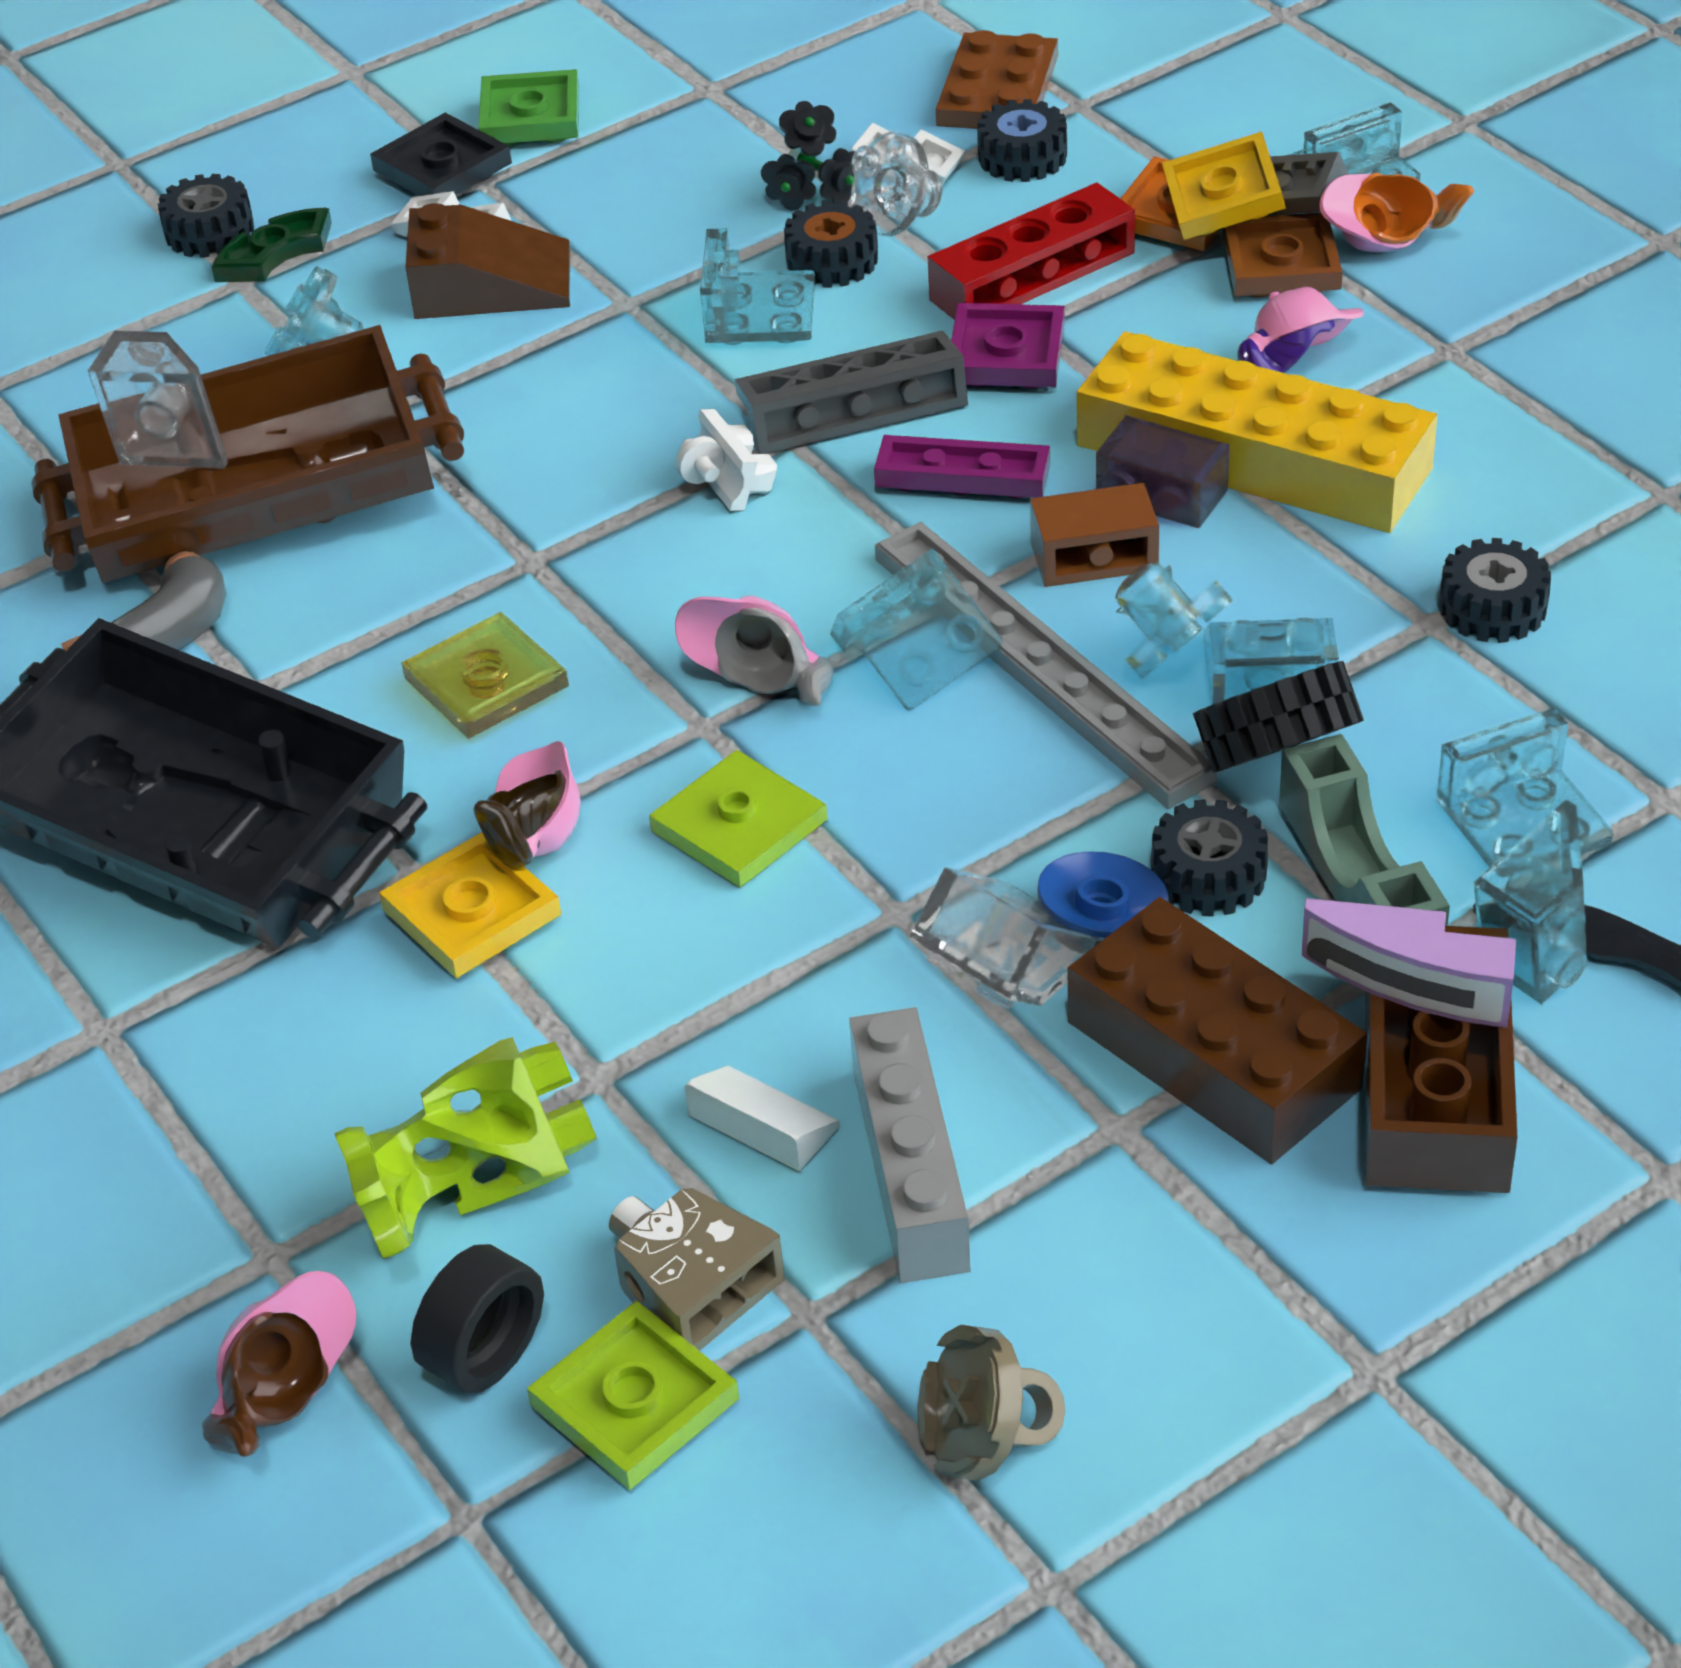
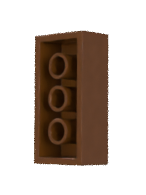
(1216, 1029)
(1438, 1097)

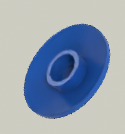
(1097, 891)

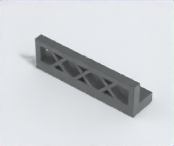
(853, 391)

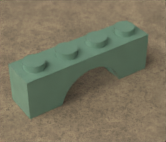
(1333, 816)

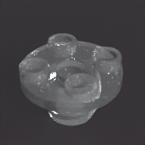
(894, 182)

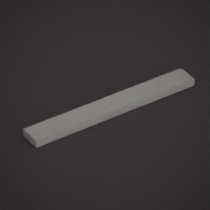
(1067, 680)

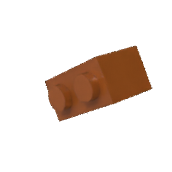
(1093, 534)

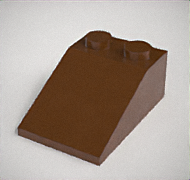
(482, 264)

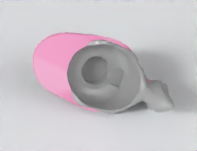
(752, 646)

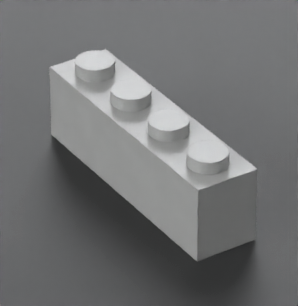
(909, 1146)

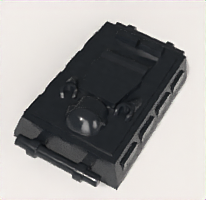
(200, 784)

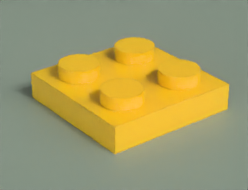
(1223, 185)
(469, 905)

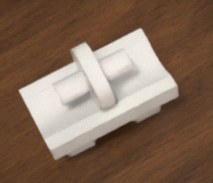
(725, 461)

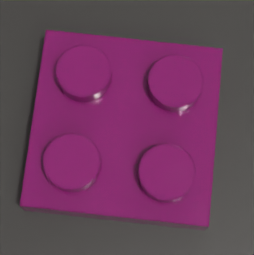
(1009, 343)

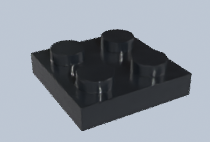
(441, 157)

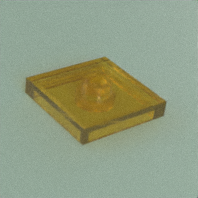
(485, 674)

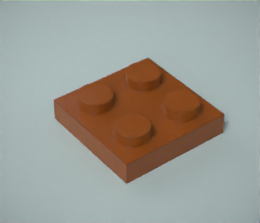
(1282, 254)

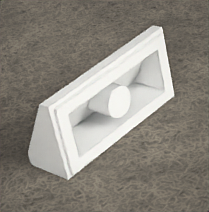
(759, 1116)

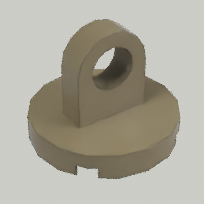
(974, 1403)

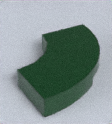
(271, 245)

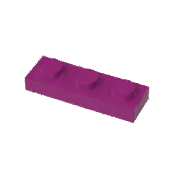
(962, 466)

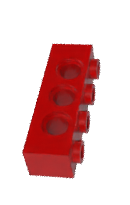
(1034, 251)

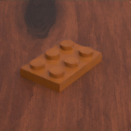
(993, 71)

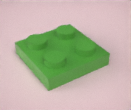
(530, 106)

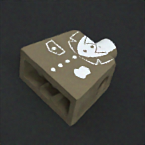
(694, 1262)

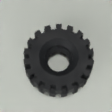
(1278, 716)

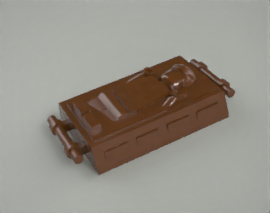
(302, 443)

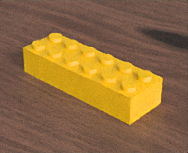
(1284, 432)

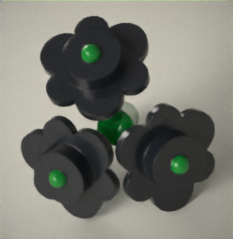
(792, 174)

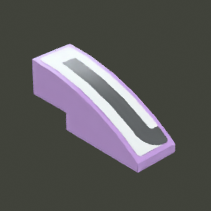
(1412, 959)

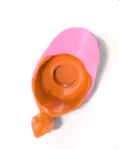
(1388, 210)

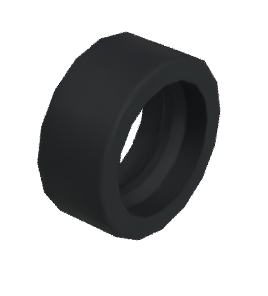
(477, 1318)

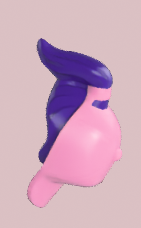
(1292, 324)

